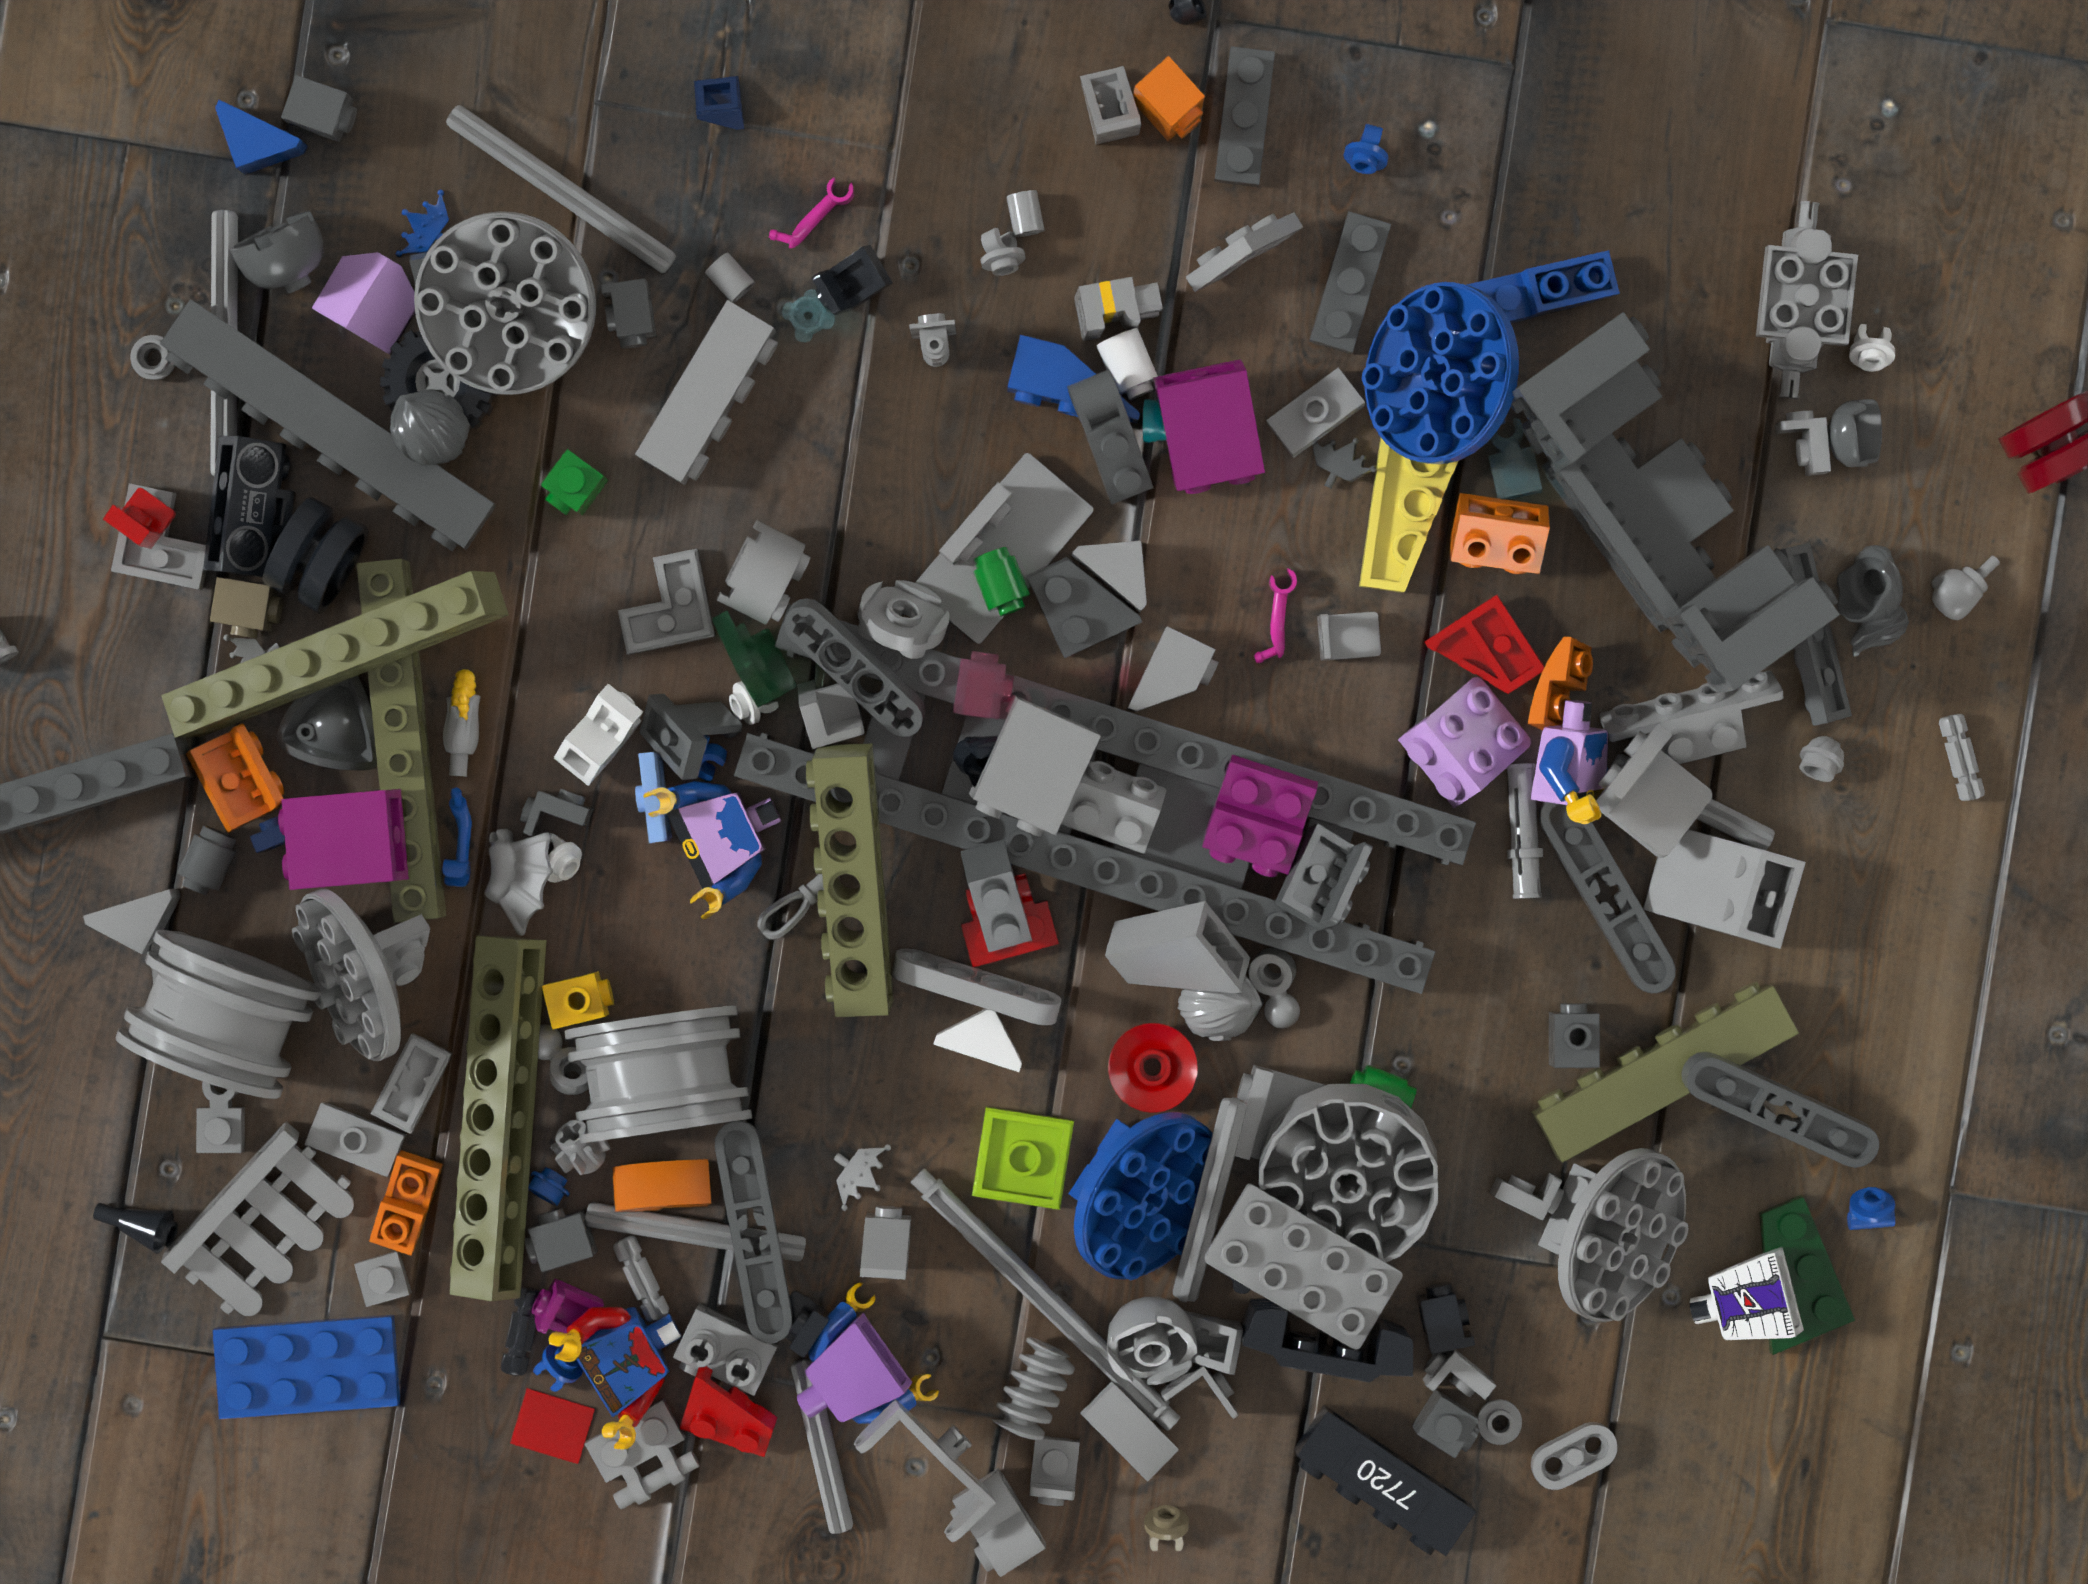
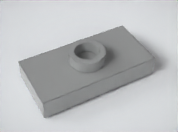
(1315, 412)
(411, 1083)
(355, 1139)

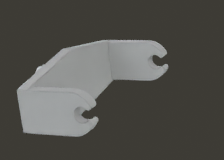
(946, 1450)

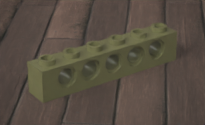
(853, 769)

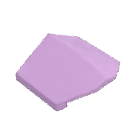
(369, 298)

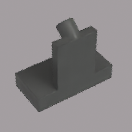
(679, 730)

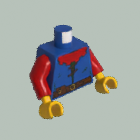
(620, 1361)

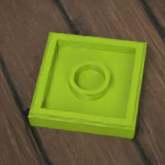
(1023, 1158)

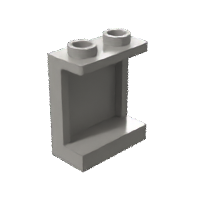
(1034, 767)

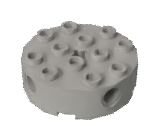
(1361, 1134)

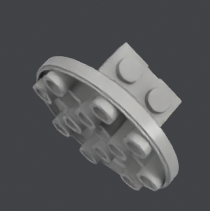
(505, 302)
(359, 970)
(1615, 1232)

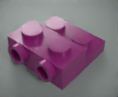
(1259, 816)

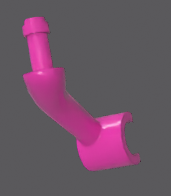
(809, 222)
(1277, 619)

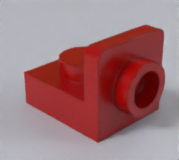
(142, 518)

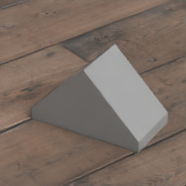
(1110, 105)
(1118, 567)
(136, 920)
(1216, 1342)

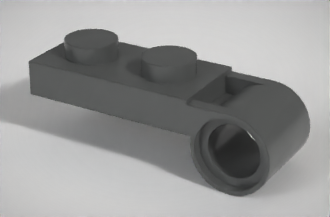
(1110, 436)

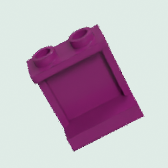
(1209, 426)
(343, 839)

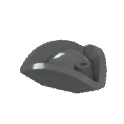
(331, 728)

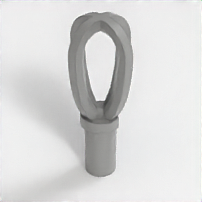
(807, 893)

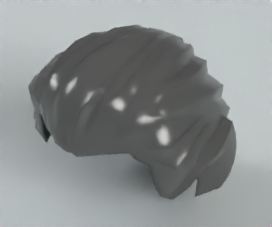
(429, 427)

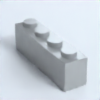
(707, 392)

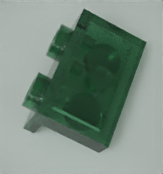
(755, 660)

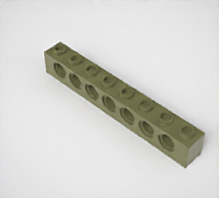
(404, 750)
(497, 1118)

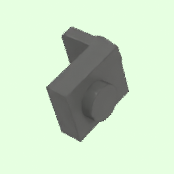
(565, 806)

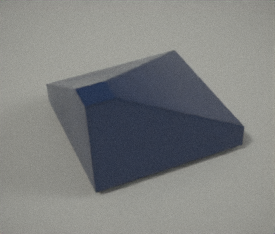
(719, 102)

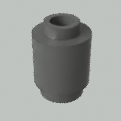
(207, 860)

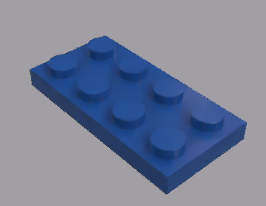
(306, 1366)

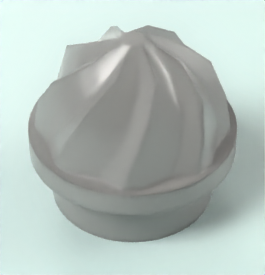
(1822, 759)

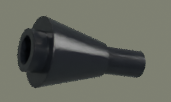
(148, 1227)

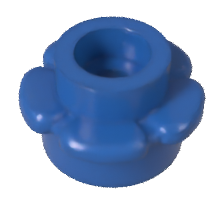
(548, 1186)

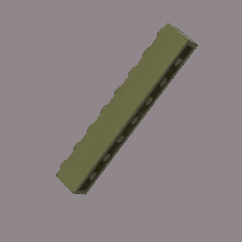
(335, 654)

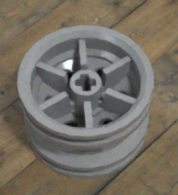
(217, 1015)
(658, 1073)

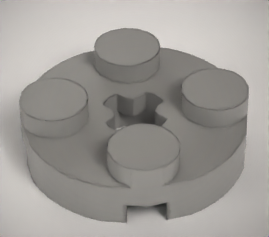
(882, 619)

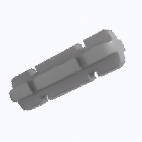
(1961, 757)
(641, 1278)

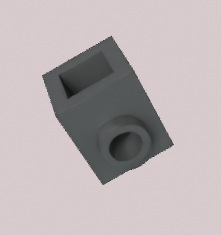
(319, 109)
(1574, 1037)
(560, 1239)
(1447, 1424)

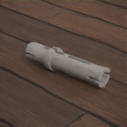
(1524, 832)

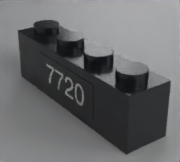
(1384, 1481)

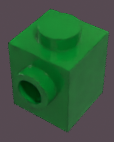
(573, 484)

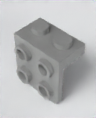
(1652, 794)
(1266, 1096)

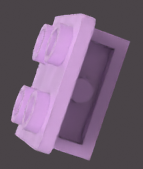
(1466, 742)

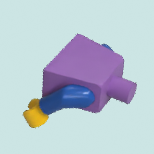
(855, 1369)

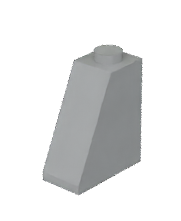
(1178, 950)

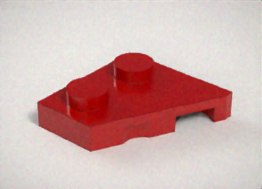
(1489, 646)
(727, 1416)

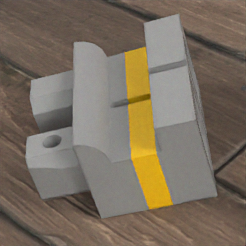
(1115, 302)

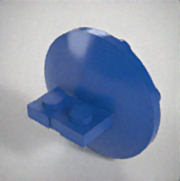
(1441, 373)
(1140, 1194)

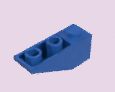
(1044, 372)

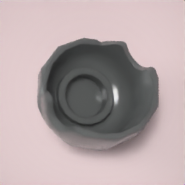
(1856, 433)

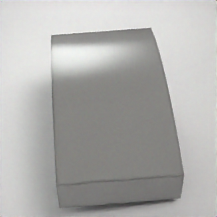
(1129, 1431)

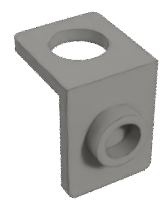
(1348, 635)
(1217, 1383)

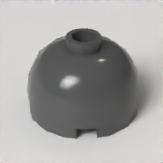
(281, 253)

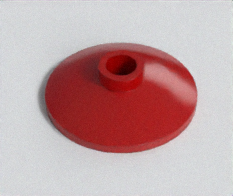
(1156, 1091)

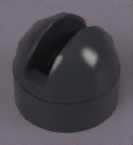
(1187, 11)

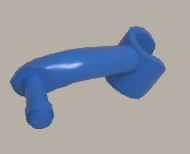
(458, 870)

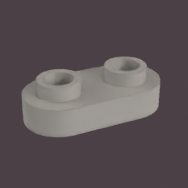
(1574, 1458)

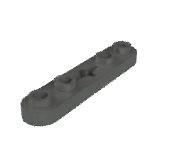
(1630, 931)
(1745, 1091)
(762, 1275)

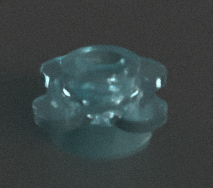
(805, 328)

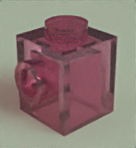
(982, 686)

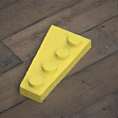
(1400, 517)

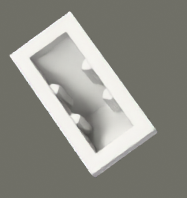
(982, 1038)

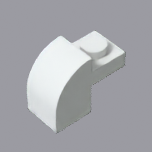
(599, 734)

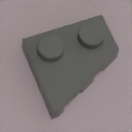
(1078, 607)

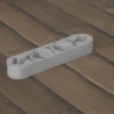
(976, 986)

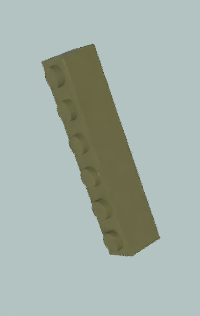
(1653, 1077)

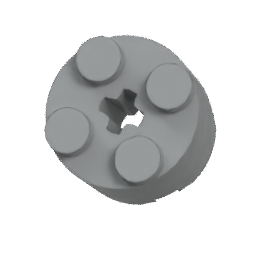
(764, 573)

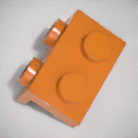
(237, 777)

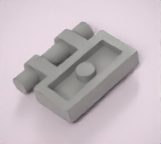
(654, 1437)

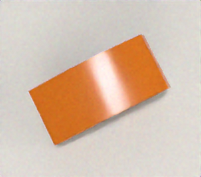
(1564, 671)
(661, 1185)
(406, 1202)

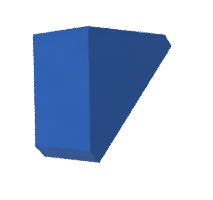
(255, 142)

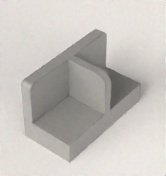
(829, 714)

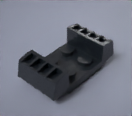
(1388, 1351)

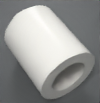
(1128, 363)

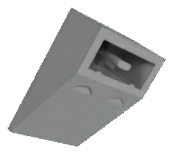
(1726, 888)

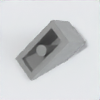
(1173, 670)
(886, 1243)

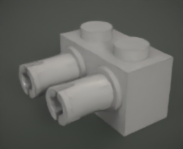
(726, 1349)

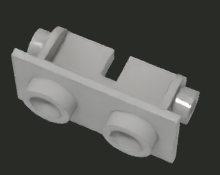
(933, 336)

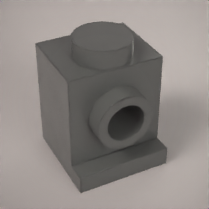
(630, 312)

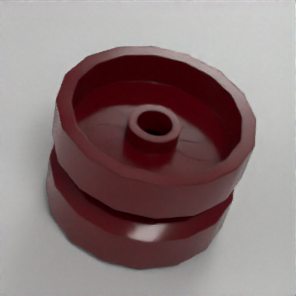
(2055, 438)

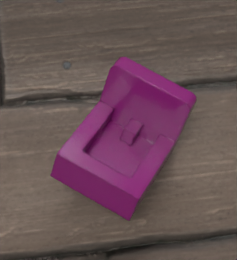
(561, 1306)

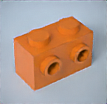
(1499, 534)

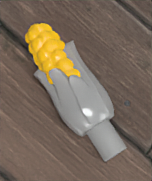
(461, 722)

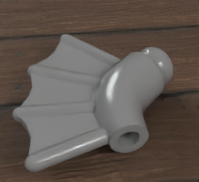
(518, 875)

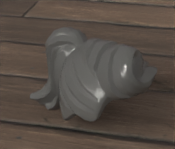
(1872, 596)

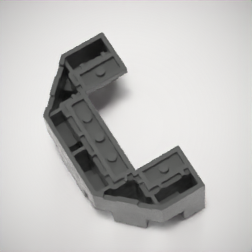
(1654, 511)

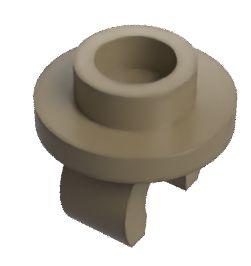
(1166, 1524)

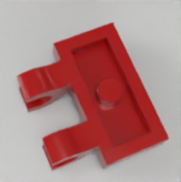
(1039, 923)

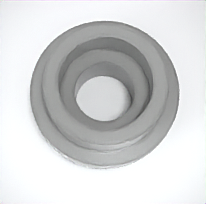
(139, 358)
(1489, 1412)

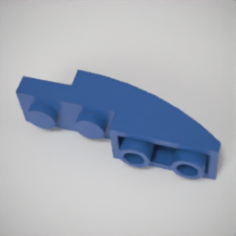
(1553, 286)

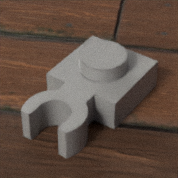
(220, 1125)

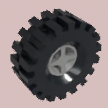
(416, 369)

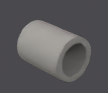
(1025, 213)
(730, 277)

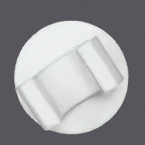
(1872, 353)
(745, 707)
(563, 859)

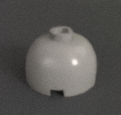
(1151, 1341)

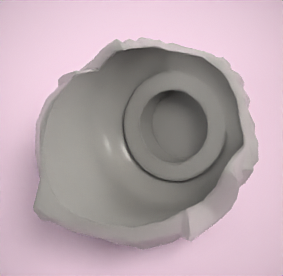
(1220, 1013)

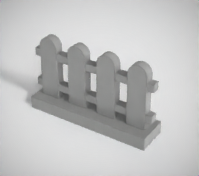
(244, 1238)

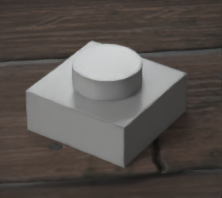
(382, 1278)

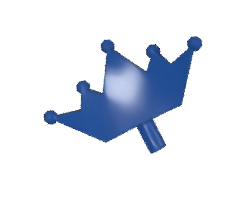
(425, 226)

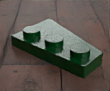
(1813, 1278)

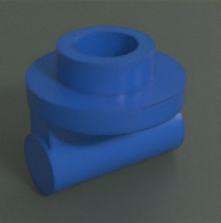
(1871, 1209)

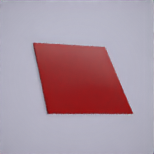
(552, 1426)

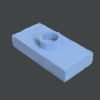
(652, 777)

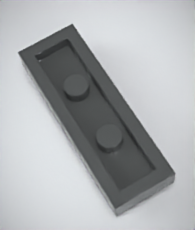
(1244, 116)
(1350, 282)

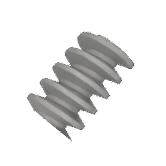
(1035, 1390)

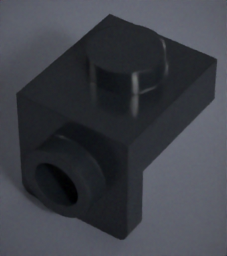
(851, 281)

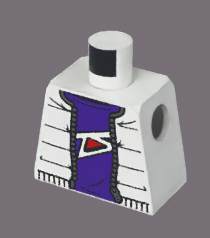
(1751, 1300)

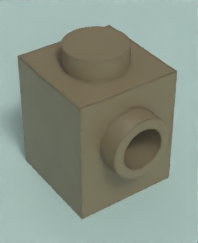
(245, 607)

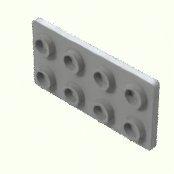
(1024, 512)
(1303, 1266)

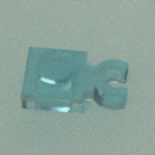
(1514, 469)

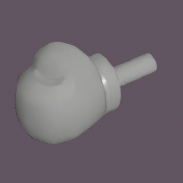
(1959, 591)

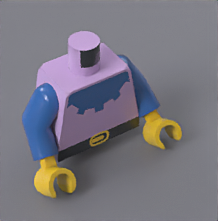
(1572, 763)
(717, 836)

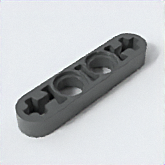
(861, 662)

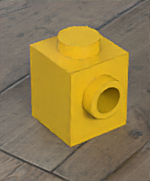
(577, 999)

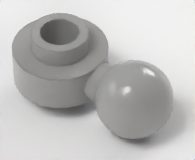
(1281, 1008)
(551, 1049)

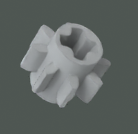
(571, 1154)

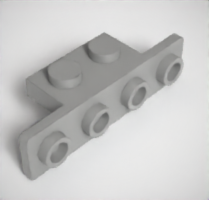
(1699, 719)

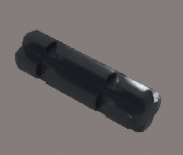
(520, 1334)

